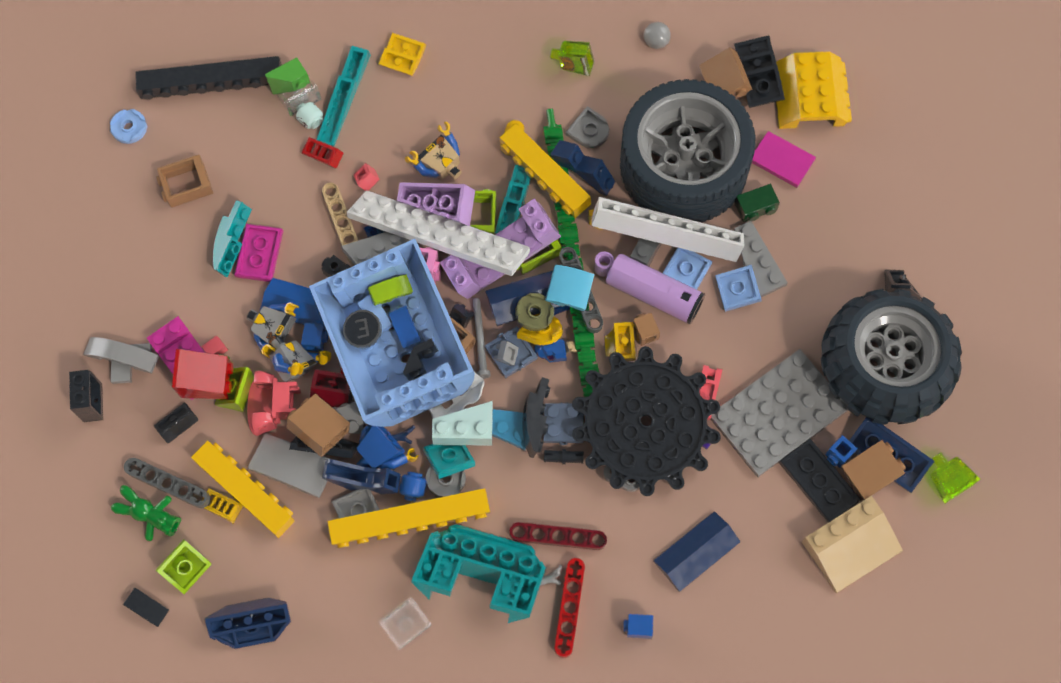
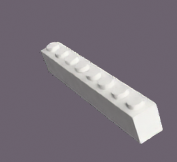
(667, 229)

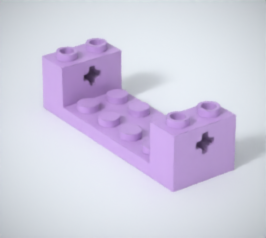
(532, 230)

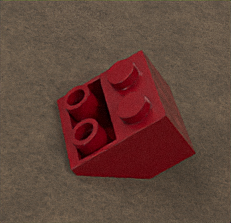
(331, 388)

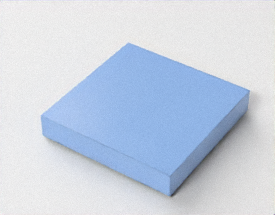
(687, 267)
(738, 288)

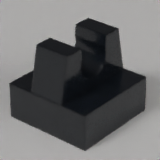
(461, 315)

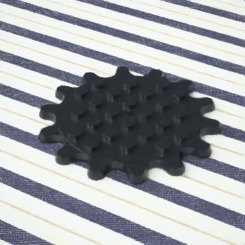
(638, 450)

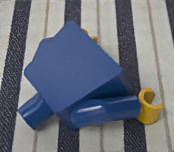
(381, 449)

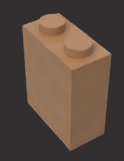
(727, 72)
(317, 424)
(873, 469)

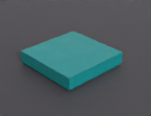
(448, 459)

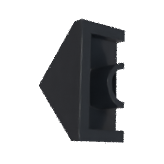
(897, 280)

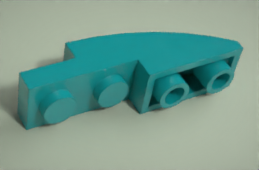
(227, 236)

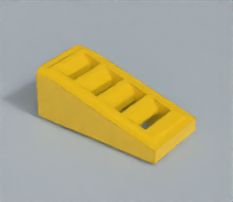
(234, 512)

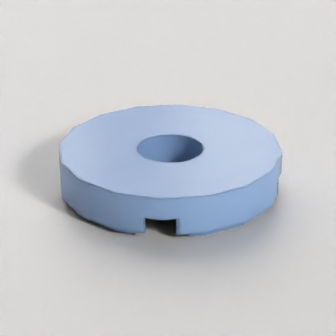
(130, 135)

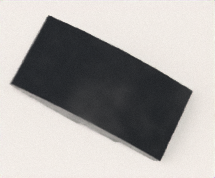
(761, 70)

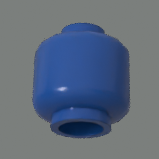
(412, 485)

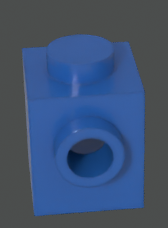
(314, 337)
(840, 452)
(639, 626)

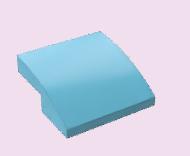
(569, 287)

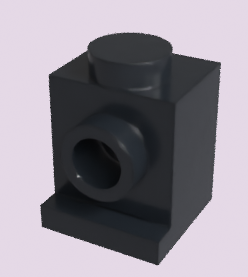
(329, 263)

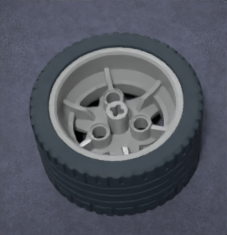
(680, 107)

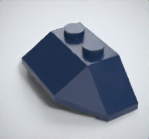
(249, 622)

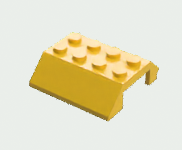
(813, 89)

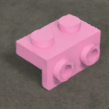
(432, 261)

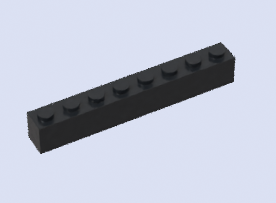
(205, 77)

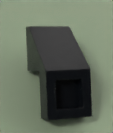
(414, 366)

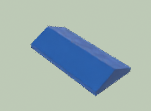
(286, 292)

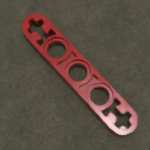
(569, 617)

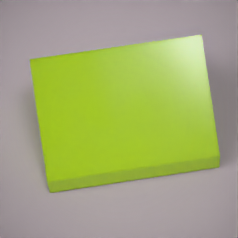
(241, 383)
(183, 566)

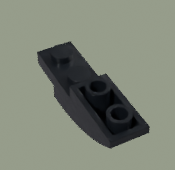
(533, 420)

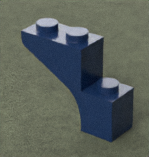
(588, 168)
(358, 477)

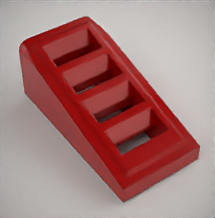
(332, 158)

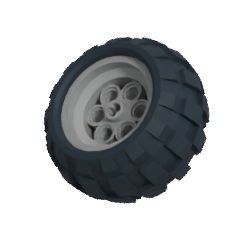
(912, 323)

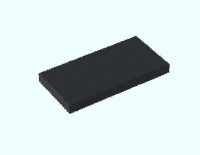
(819, 480)

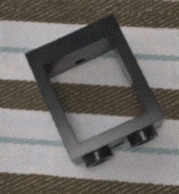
(83, 390)

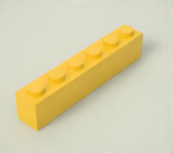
(545, 171)
(243, 489)

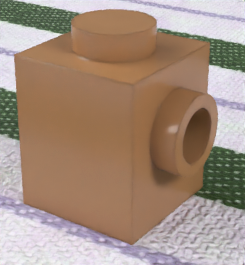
(646, 328)

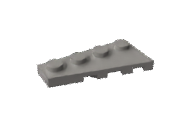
(372, 246)
(755, 253)

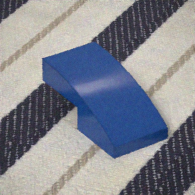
(404, 327)

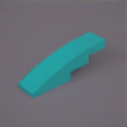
(514, 198)

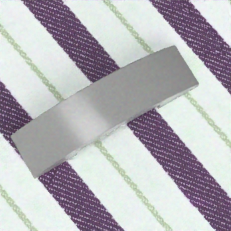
(121, 353)

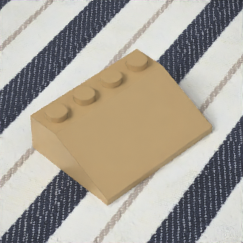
(853, 544)

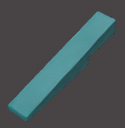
(343, 95)

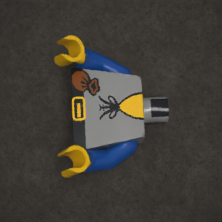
(271, 323)
(293, 360)

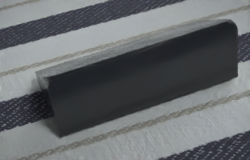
(176, 423)

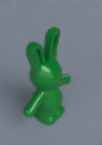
(144, 511)

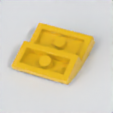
(402, 54)

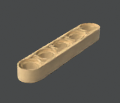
(339, 215)

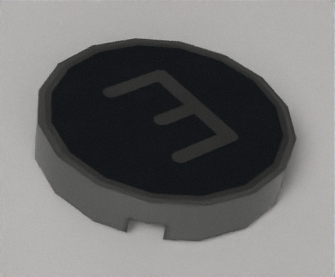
(362, 329)

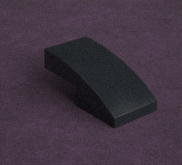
(146, 607)

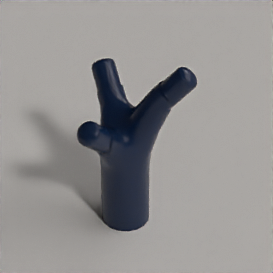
(402, 435)

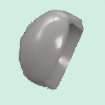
(657, 35)

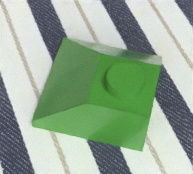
(287, 77)

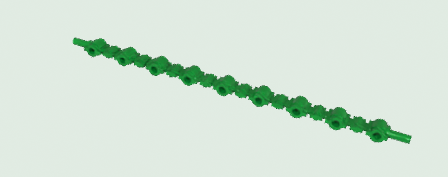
(569, 236)

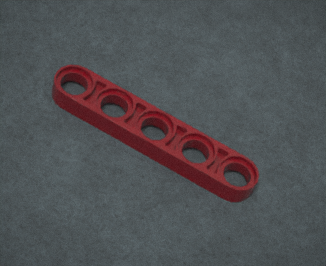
(549, 531)

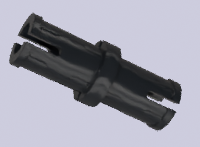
(563, 456)

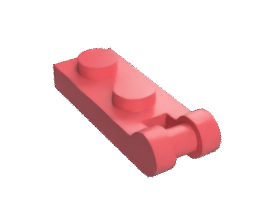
(710, 388)

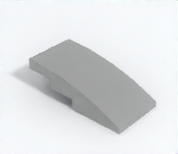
(291, 467)

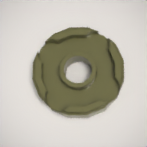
(531, 322)

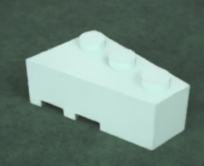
(465, 427)

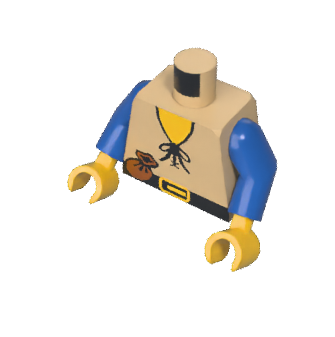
(439, 157)

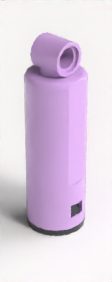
(650, 286)

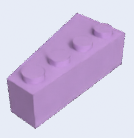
(444, 200)

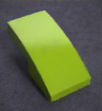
(390, 289)

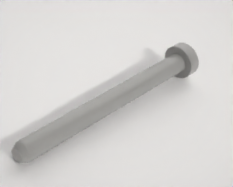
(483, 372)

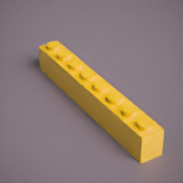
(408, 517)

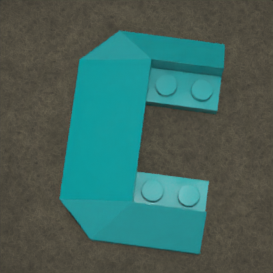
(485, 558)

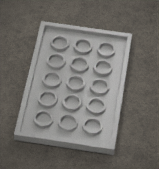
(778, 412)

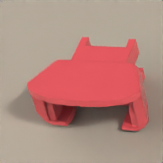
(269, 402)

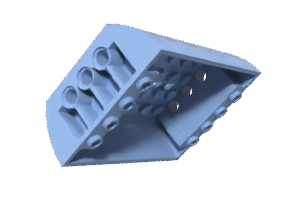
(377, 371)

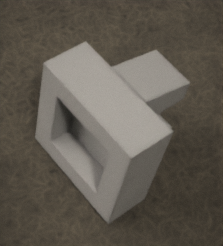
(507, 353)

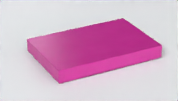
(782, 159)
(259, 252)

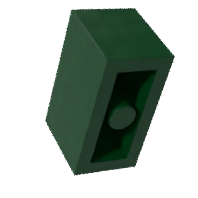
(757, 203)

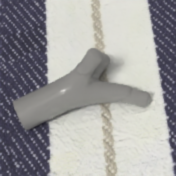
(550, 578)

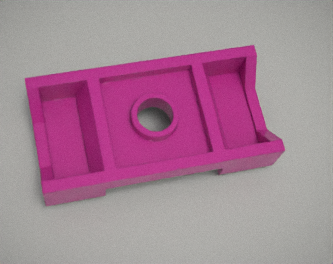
(172, 337)

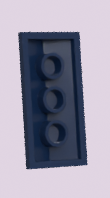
(505, 298)
(914, 460)
(697, 551)

